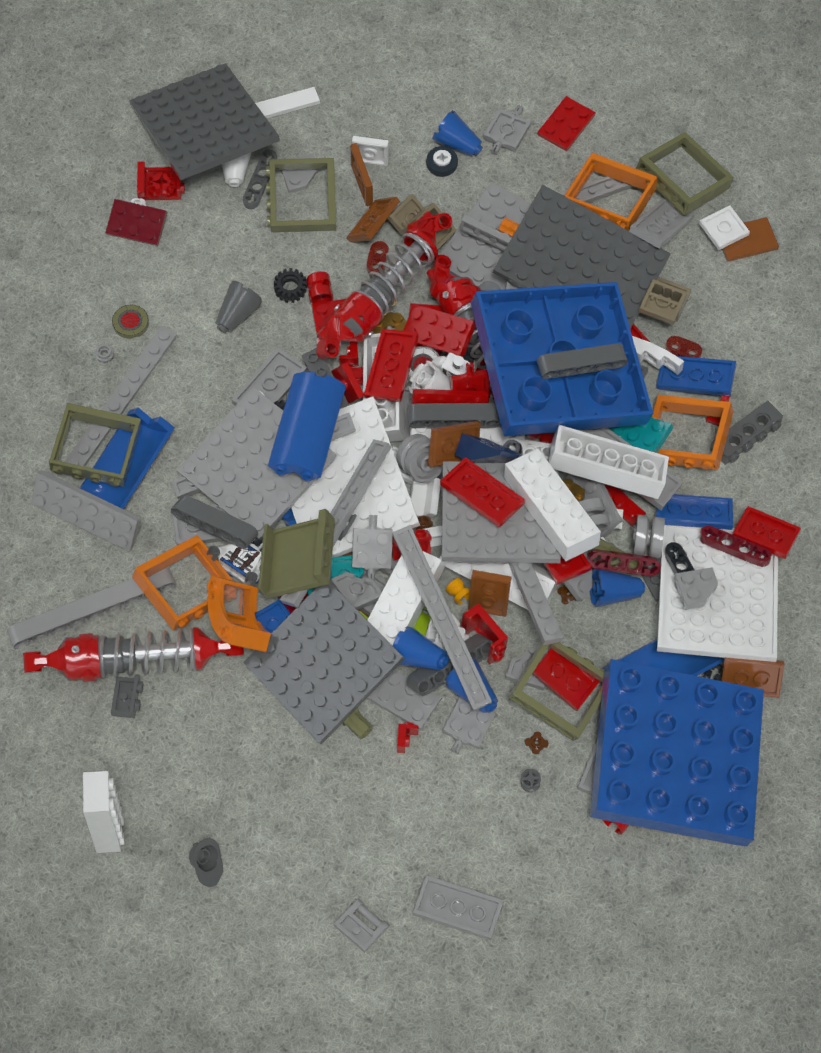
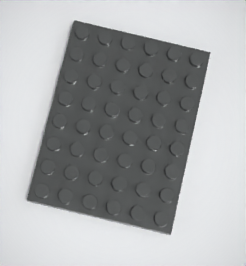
(204, 121)
(575, 246)

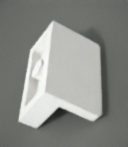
(425, 497)

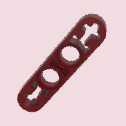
(737, 543)
(623, 565)

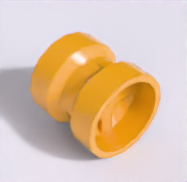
(458, 590)

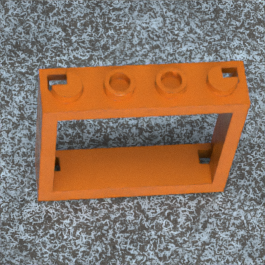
(619, 172)
(697, 407)
(142, 572)

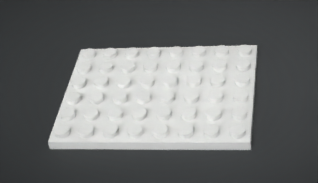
(385, 495)
(739, 614)

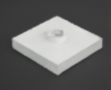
(373, 150)
(724, 227)

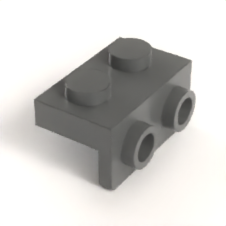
(126, 695)

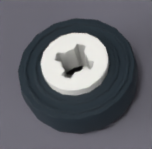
(436, 164)

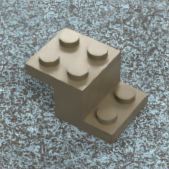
(411, 210)
(665, 300)

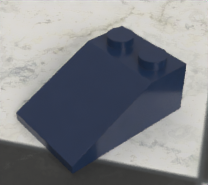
(483, 450)

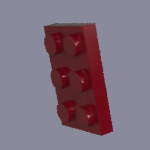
(136, 222)

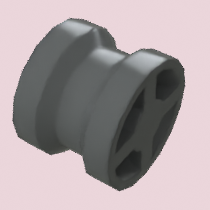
(530, 775)

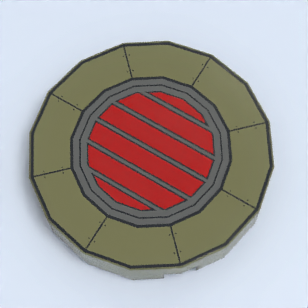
(130, 321)

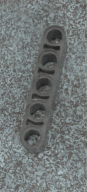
(582, 361)
(447, 414)
(214, 521)
(426, 680)

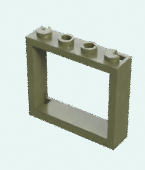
(673, 192)
(301, 225)
(97, 417)
(543, 712)

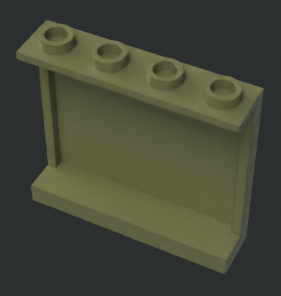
(297, 556)

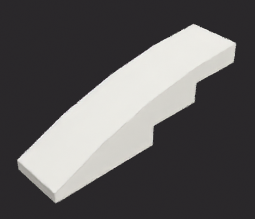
(657, 356)

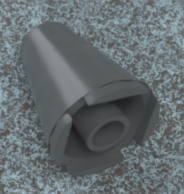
(236, 306)

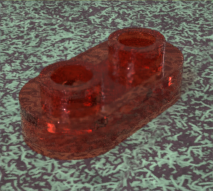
(374, 257)
(684, 347)

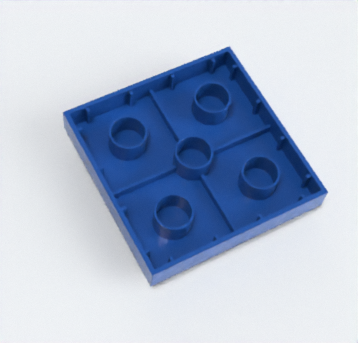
(537, 321)
(678, 753)

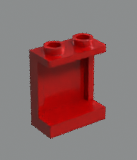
(143, 177)
(482, 623)

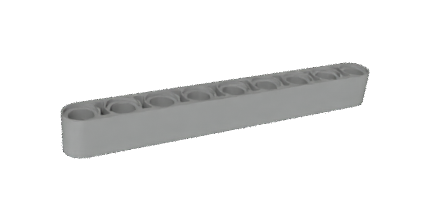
(85, 609)

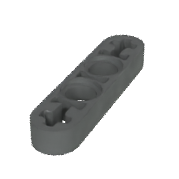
(258, 179)

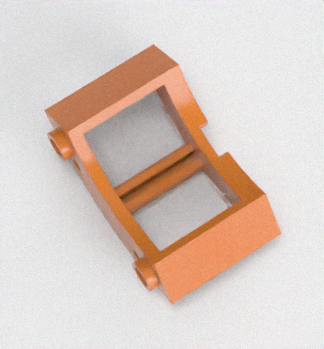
(233, 612)

